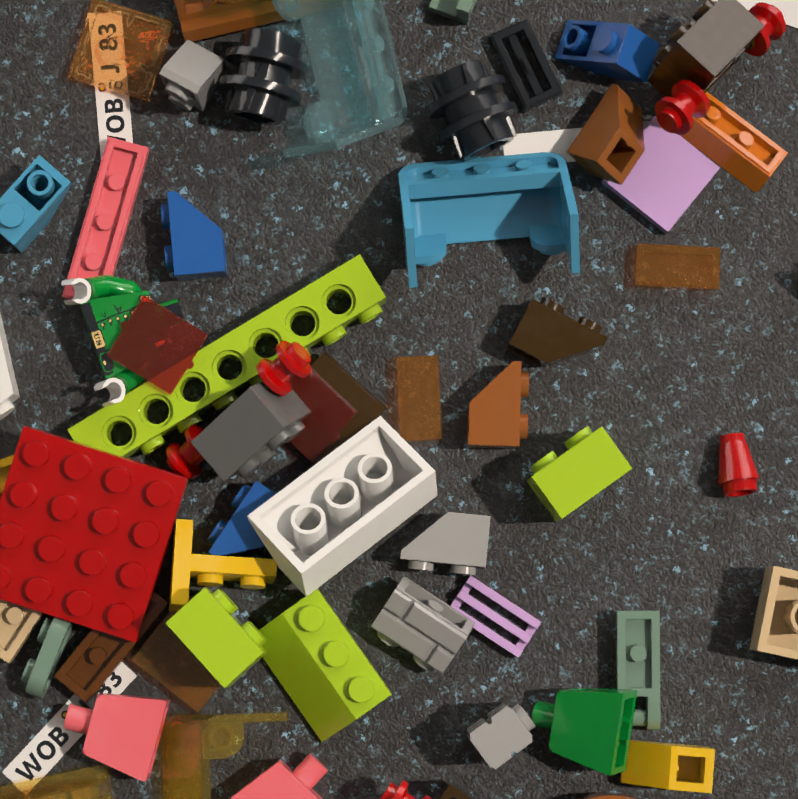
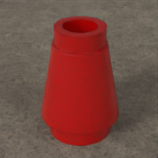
(736, 467)

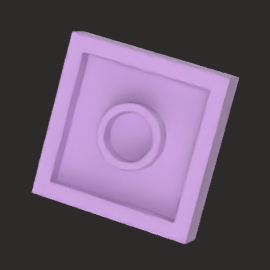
(664, 177)

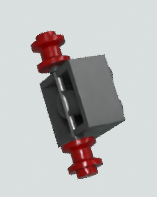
(252, 425)

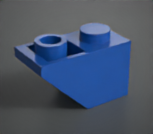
(608, 49)
(196, 241)
(238, 534)

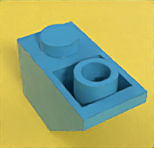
(31, 203)

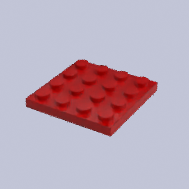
(84, 532)

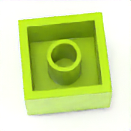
(579, 473)
(217, 636)

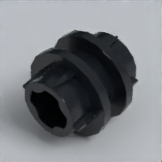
(265, 67)
(472, 110)

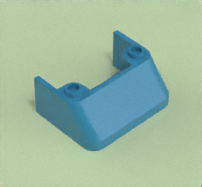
(488, 202)

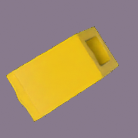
(669, 766)

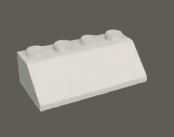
(344, 505)

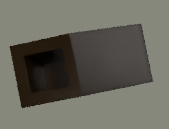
(552, 337)

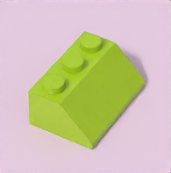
(321, 666)

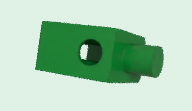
(590, 726)

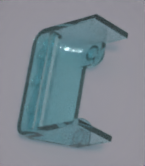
(352, 72)

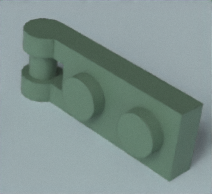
(640, 662)

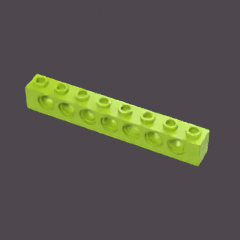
(349, 279)

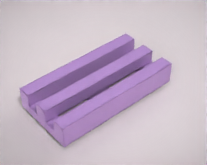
(524, 636)

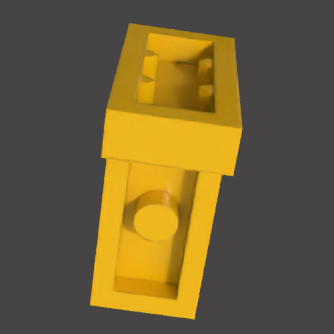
(211, 569)

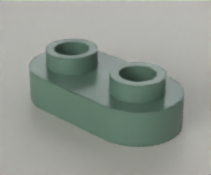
(40, 671)

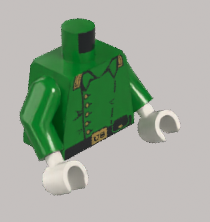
(105, 305)

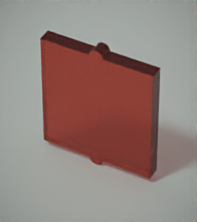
(157, 345)
(327, 416)

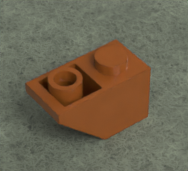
(611, 138)
(495, 411)

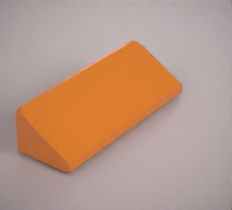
(735, 145)

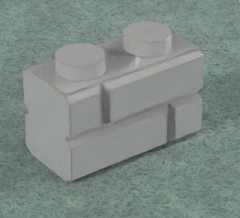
(422, 626)
(501, 734)

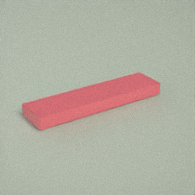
(108, 211)

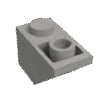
(192, 76)
(451, 540)

